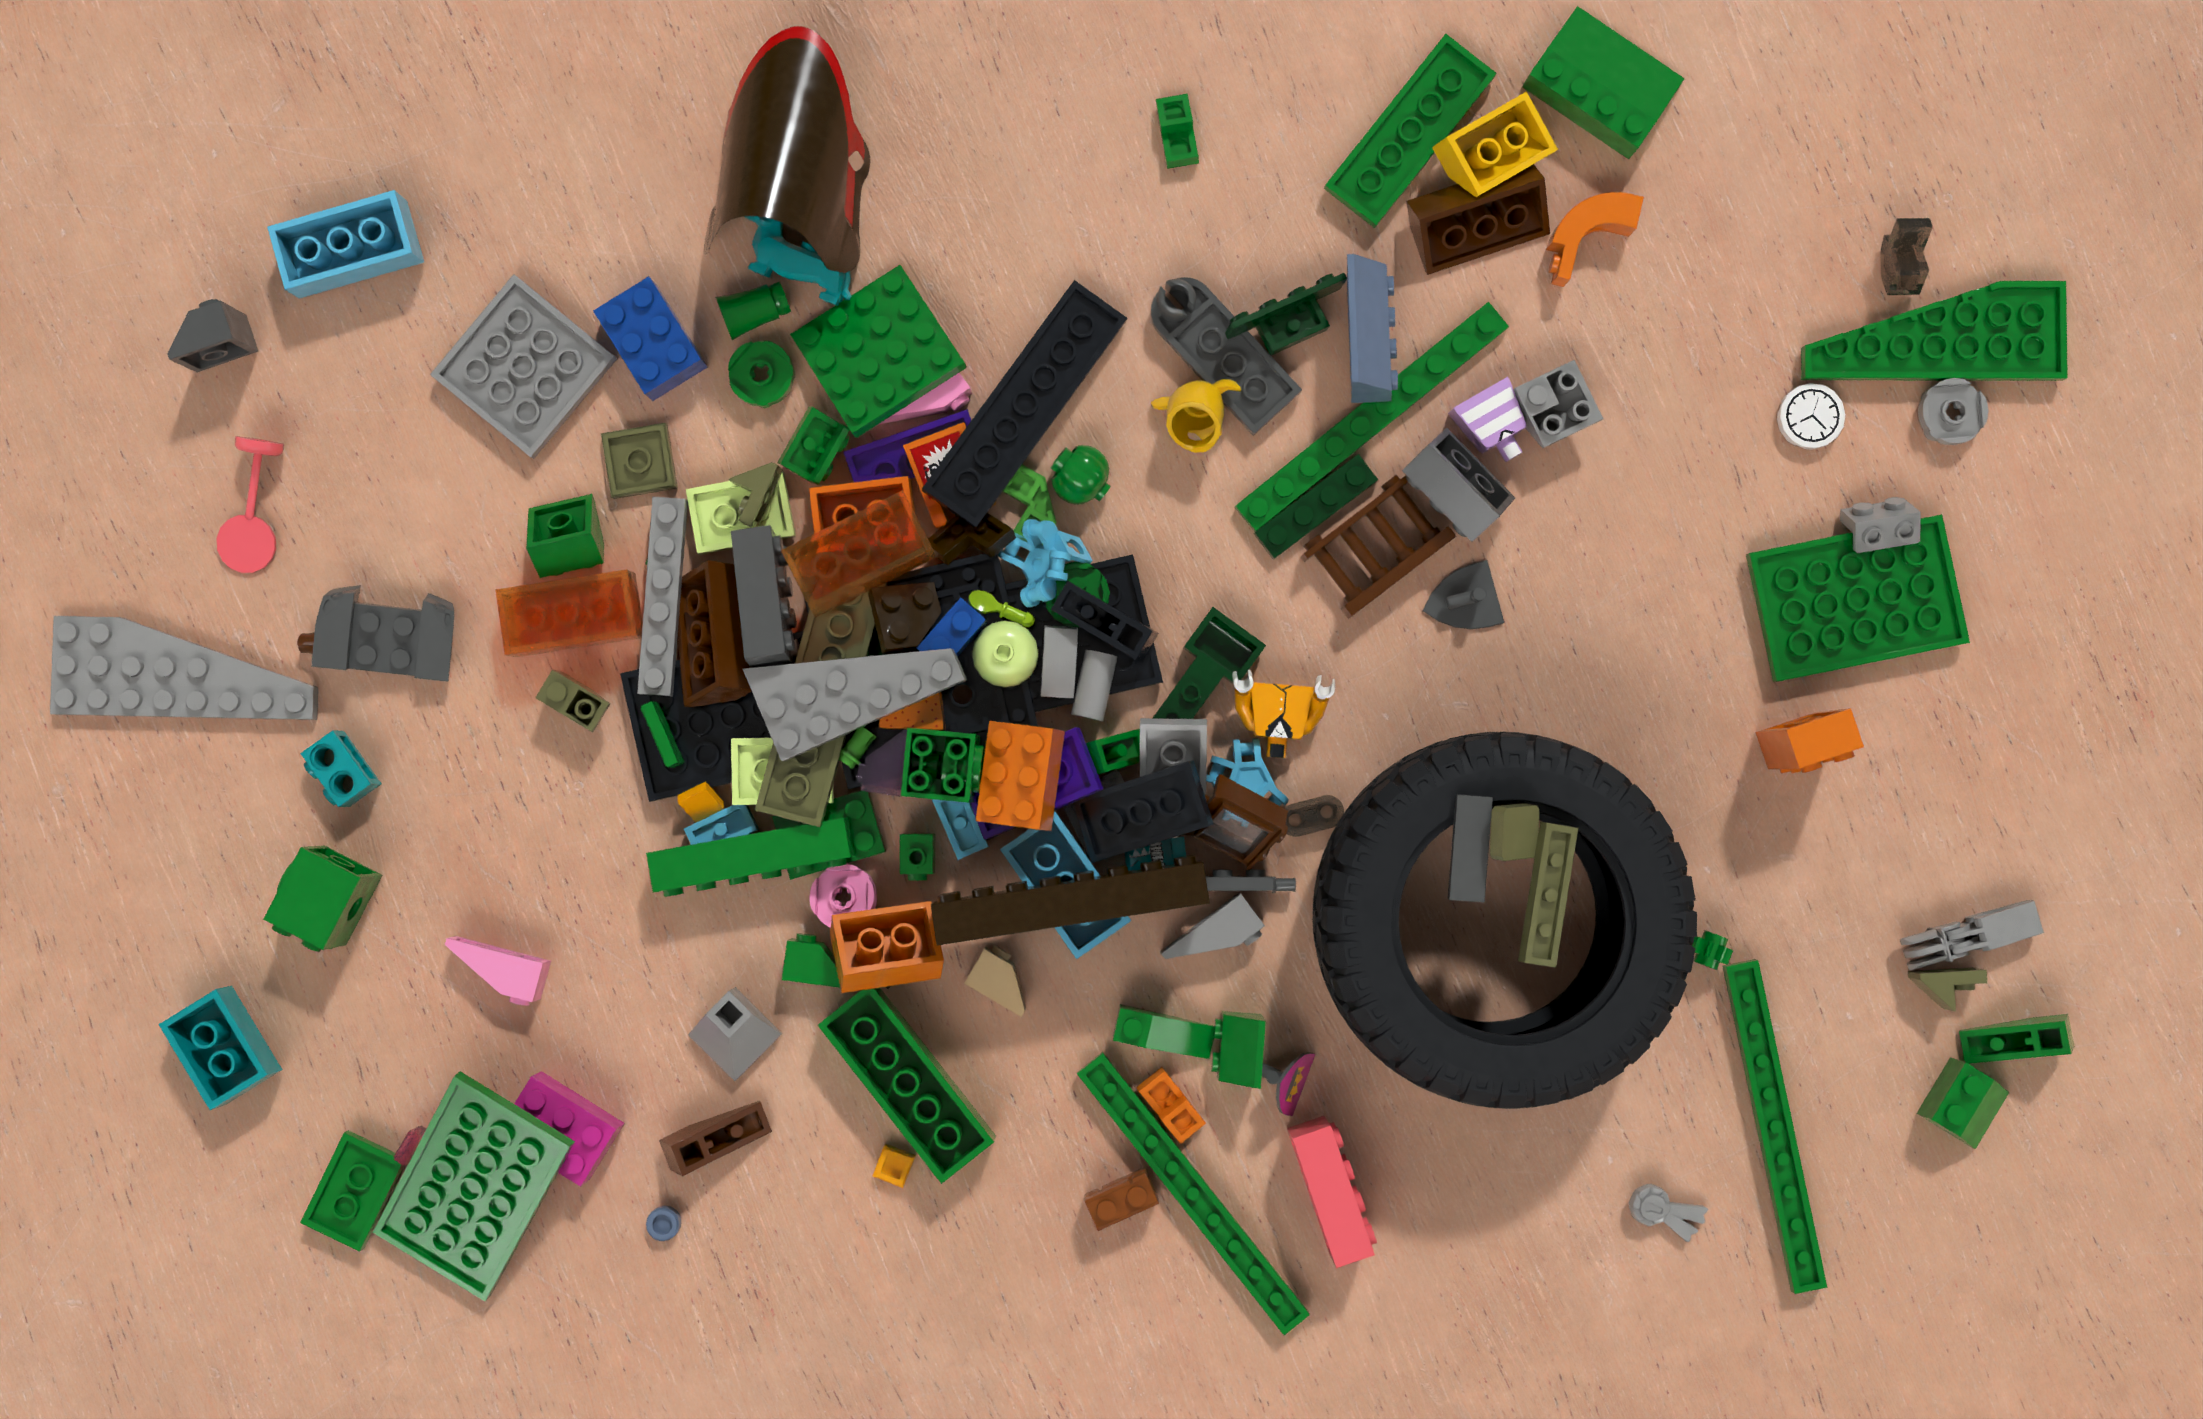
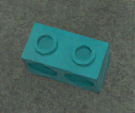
(346, 762)

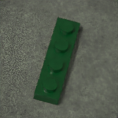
(1315, 506)

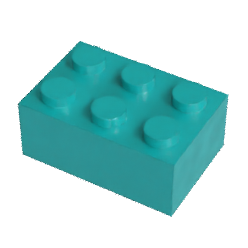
(220, 1047)

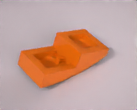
(1171, 1105)

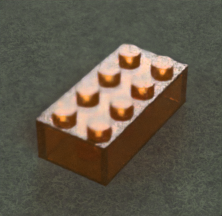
(858, 553)
(569, 613)

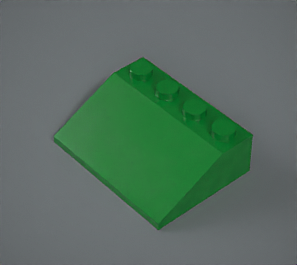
(1603, 82)

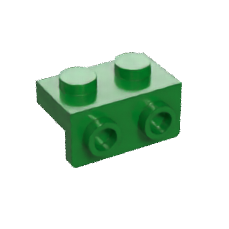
(814, 446)

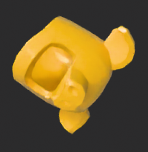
(1198, 410)

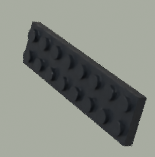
(1024, 404)

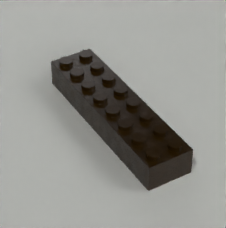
(1069, 902)

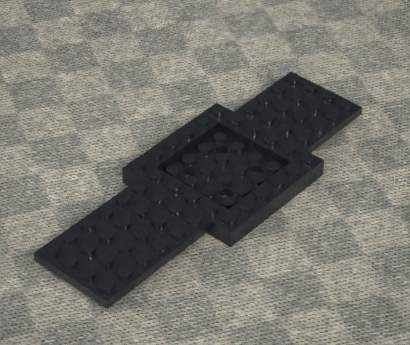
(707, 730)

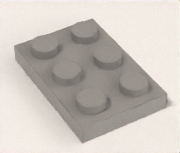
(1172, 743)

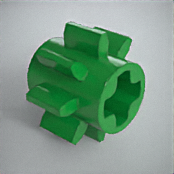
(1711, 950)

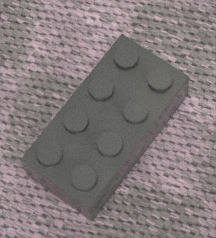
(764, 597)

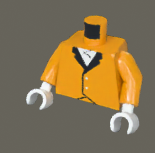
(1280, 710)

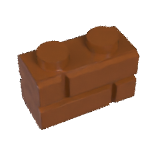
(1121, 1199)

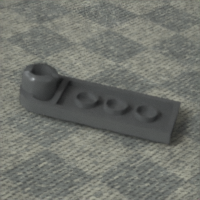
(1201, 342)

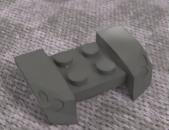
(384, 636)

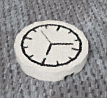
(1811, 416)

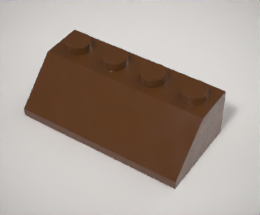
(1459, 227)
(711, 636)

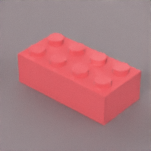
(1330, 1191)

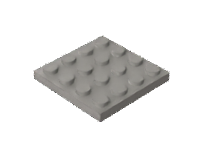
(523, 366)

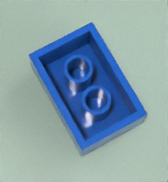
(650, 338)

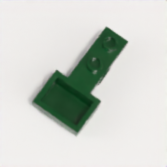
(1219, 651)

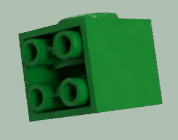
(942, 765)
(321, 897)

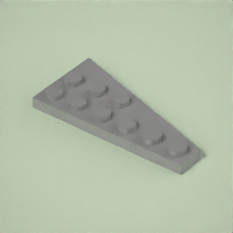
(830, 698)

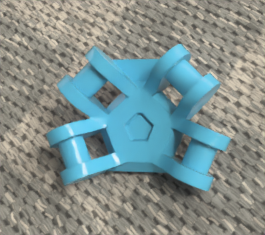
(1044, 562)
(1251, 774)

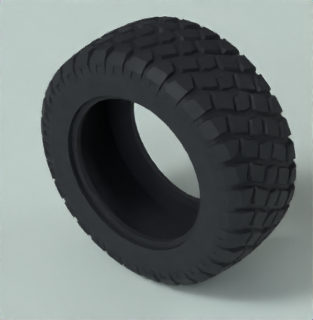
(1636, 950)

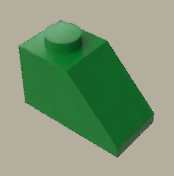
(1115, 751)
(809, 962)

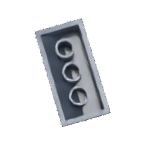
(1369, 330)

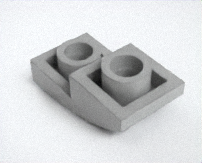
(1059, 661)

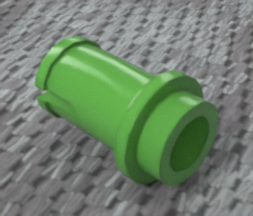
(856, 747)

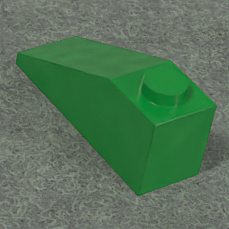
(1163, 1032)
(2018, 1039)

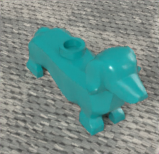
(795, 262)

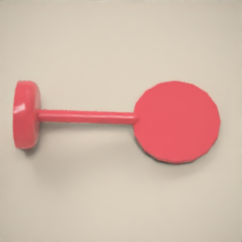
(246, 540)

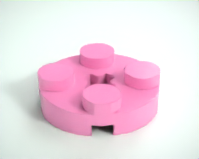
(832, 882)

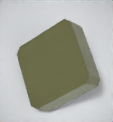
(1514, 831)

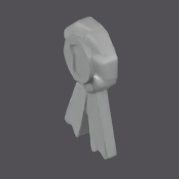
(1652, 1206)

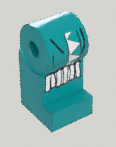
(1162, 851)

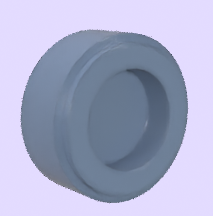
(663, 1223)

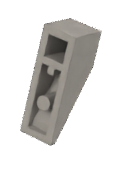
(1223, 928)

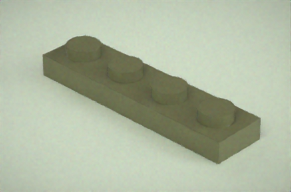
(1548, 894)

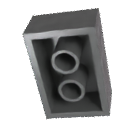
(1458, 485)

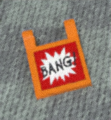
(925, 457)

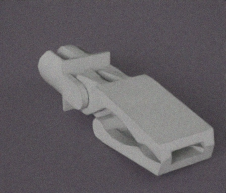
(1980, 931)

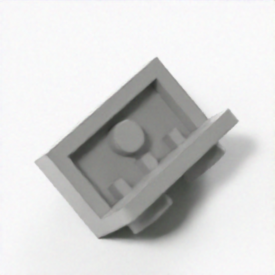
(1882, 524)

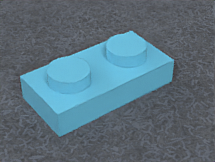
(727, 823)
(960, 827)

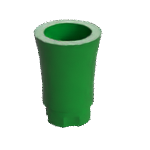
(752, 308)

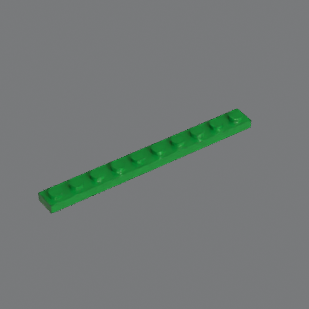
(1371, 417)
(1774, 1126)
(1193, 1193)

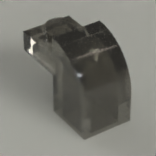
(1903, 258)

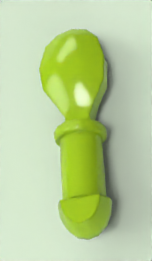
(986, 603)

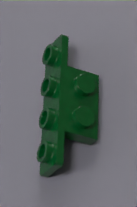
(1291, 319)

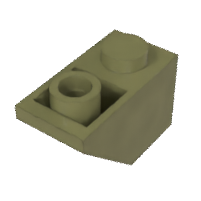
(573, 699)

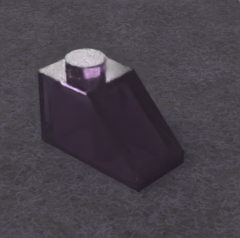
(884, 767)

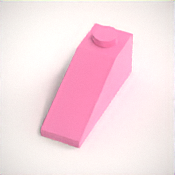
(949, 395)
(505, 970)

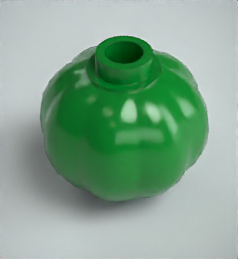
(1080, 474)

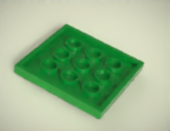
(878, 351)

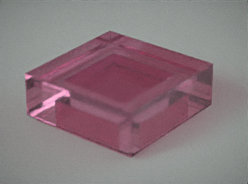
(409, 1145)

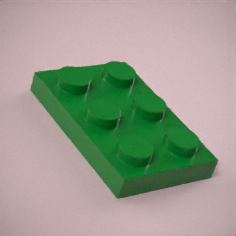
(863, 827)
(353, 1191)

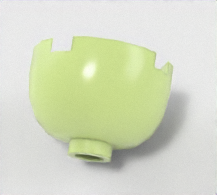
(1005, 653)

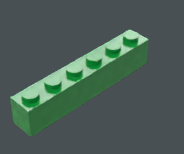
(750, 855)

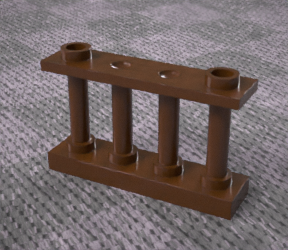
(1381, 577)

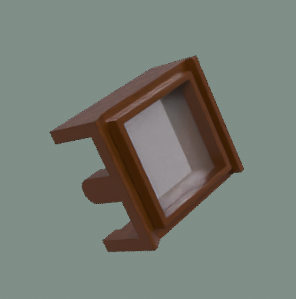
(1243, 822)

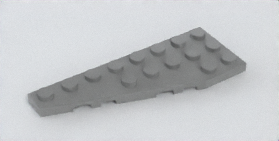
(138, 671)

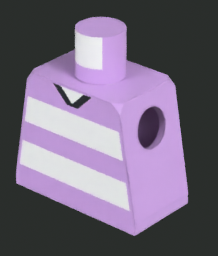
(1492, 419)

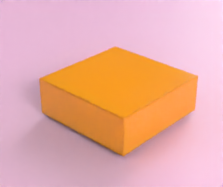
(700, 802)
(893, 1165)

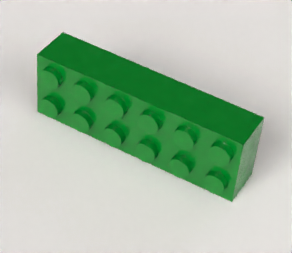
(908, 1082)

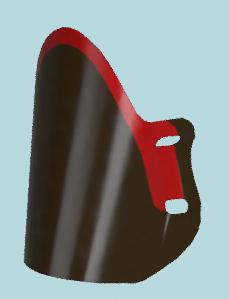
(792, 148)

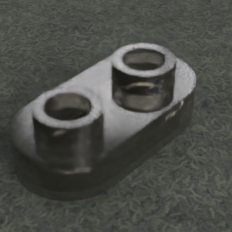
(1310, 815)

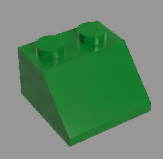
(565, 536)
(1239, 1048)
(1963, 1102)

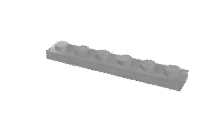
(662, 596)

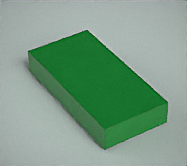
(662, 734)

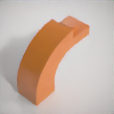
(1603, 212)

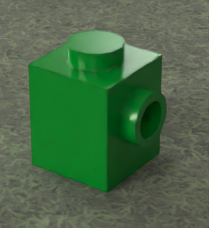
(917, 855)

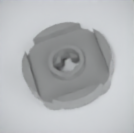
(1963, 396)

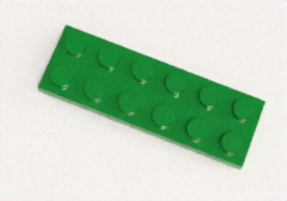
(1408, 129)

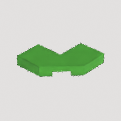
(1033, 492)

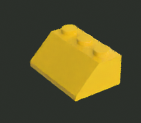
(1495, 146)

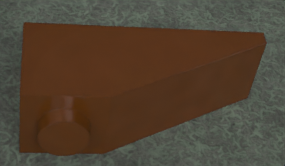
(714, 1138)

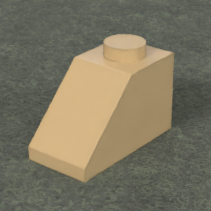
(997, 979)

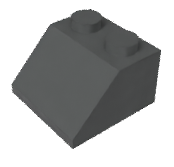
(212, 337)

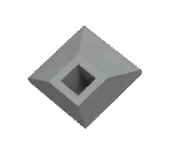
(1557, 404)
(734, 1033)

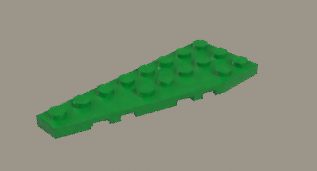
(1978, 336)

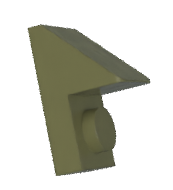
(761, 483)
(1942, 983)

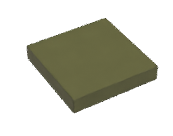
(639, 460)

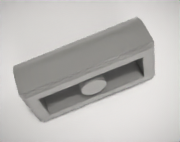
(1094, 685)

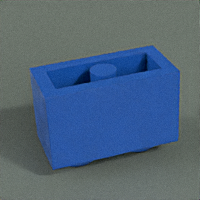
(955, 629)

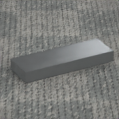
(1470, 848)

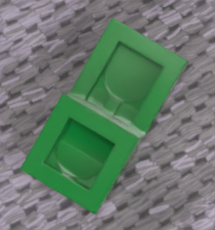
(1177, 131)

